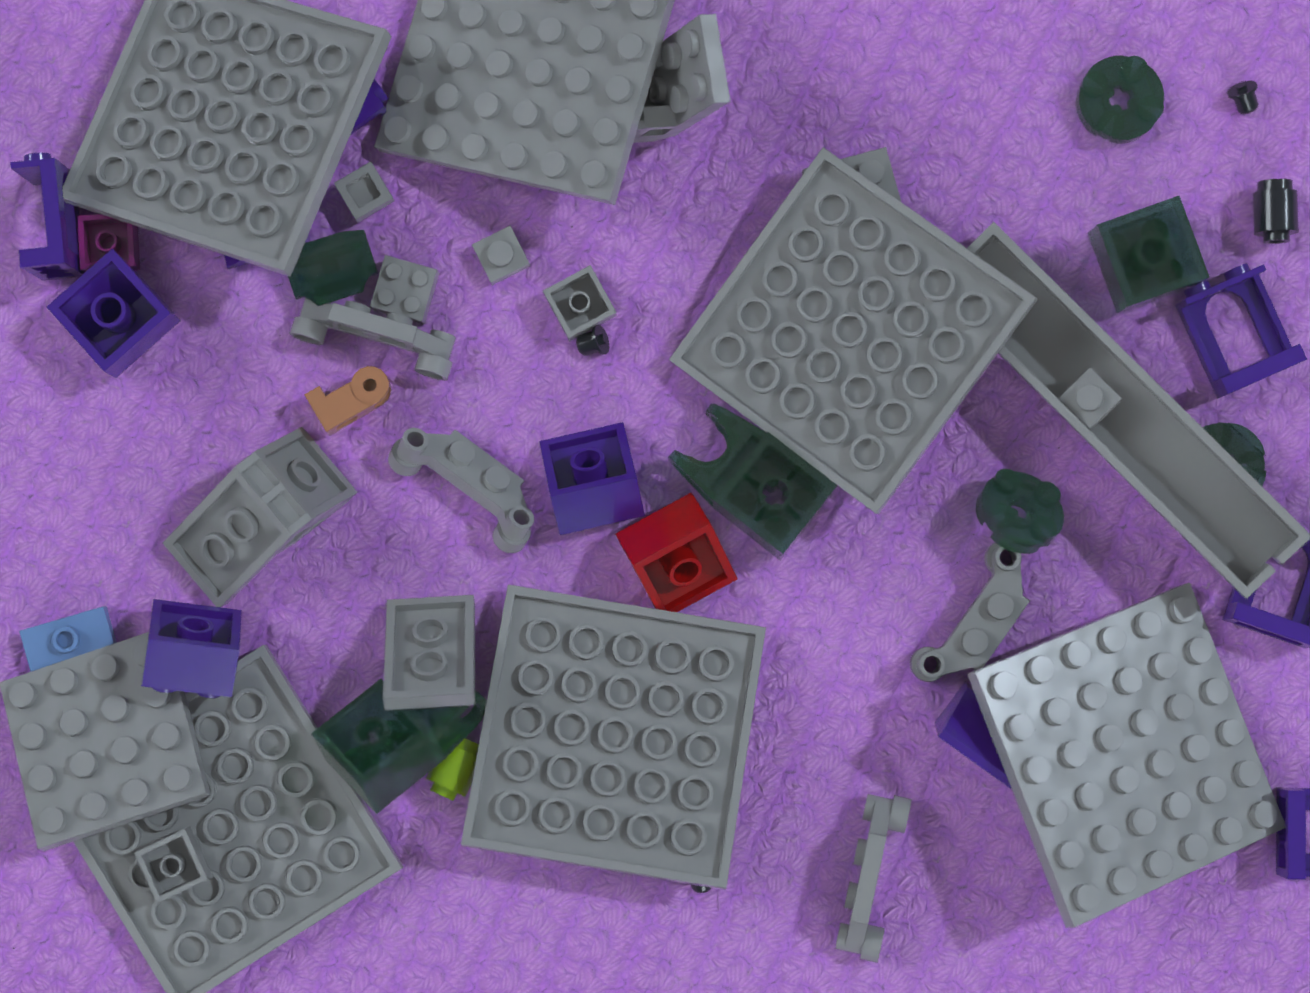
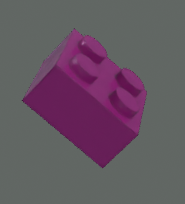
(102, 233)

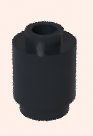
(1275, 210)

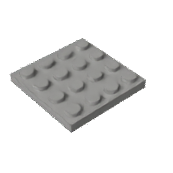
(100, 744)

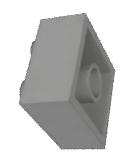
(404, 289)
(579, 303)
(173, 864)

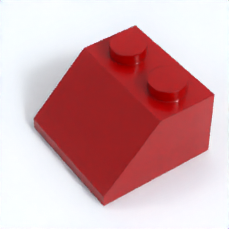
(677, 555)

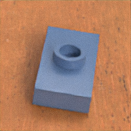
(67, 637)

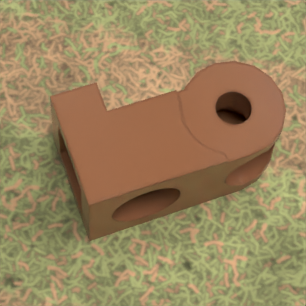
(362, 395)

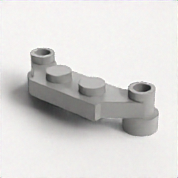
(394, 330)
(474, 474)
(982, 624)
(858, 934)

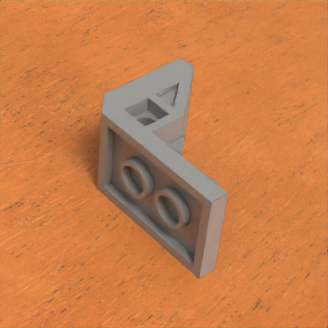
(686, 81)
(258, 513)

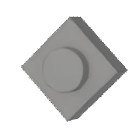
(364, 192)
(501, 255)
(1090, 399)

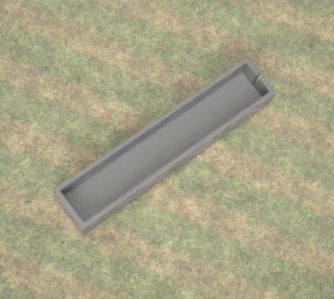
(1147, 433)

